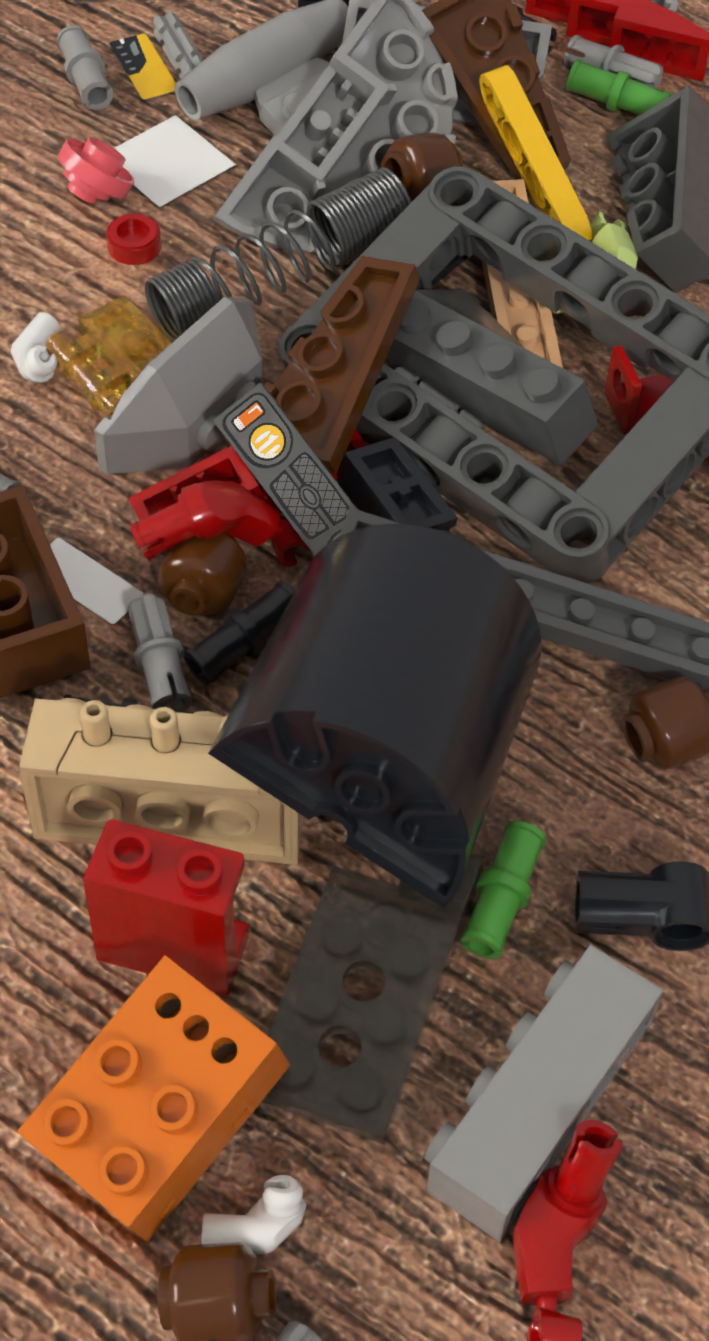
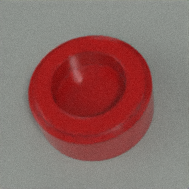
(133, 239)

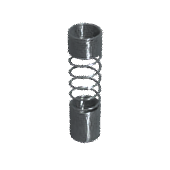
(339, 228)

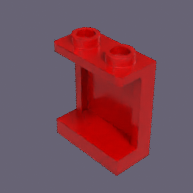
(168, 898)

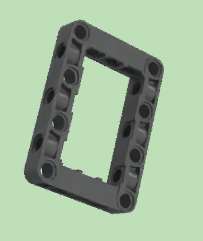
(525, 505)

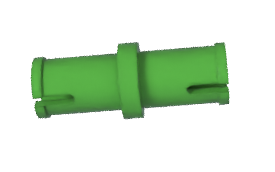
(613, 89)
(503, 890)

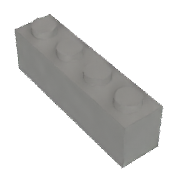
(541, 1091)

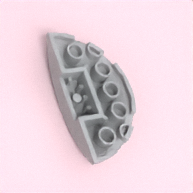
(374, 91)

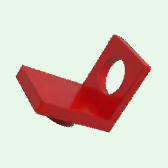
(634, 396)

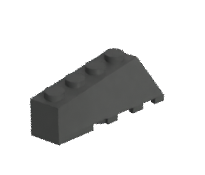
(667, 186)
(491, 375)

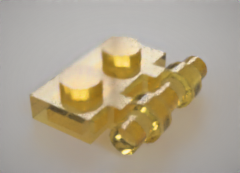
(118, 336)

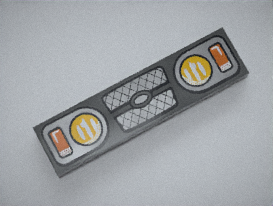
(286, 467)

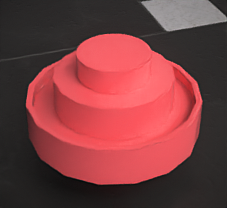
(95, 170)

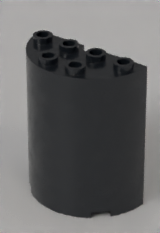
(391, 697)

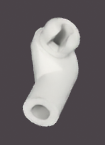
(30, 349)
(265, 1223)

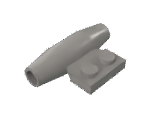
(267, 64)

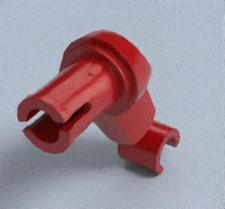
(211, 510)
(555, 1221)

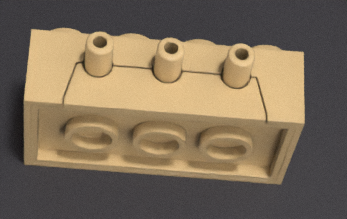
(146, 770)

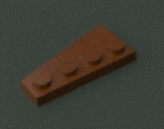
(484, 37)
(342, 358)

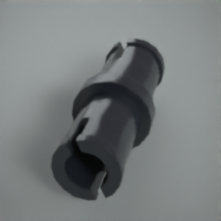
(240, 635)

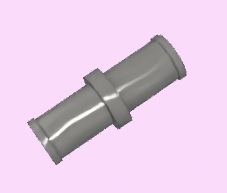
(84, 67)

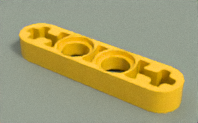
(532, 150)

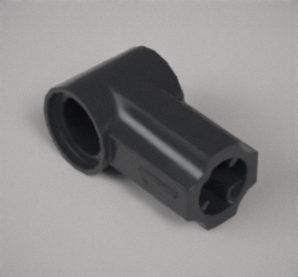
(663, 905)

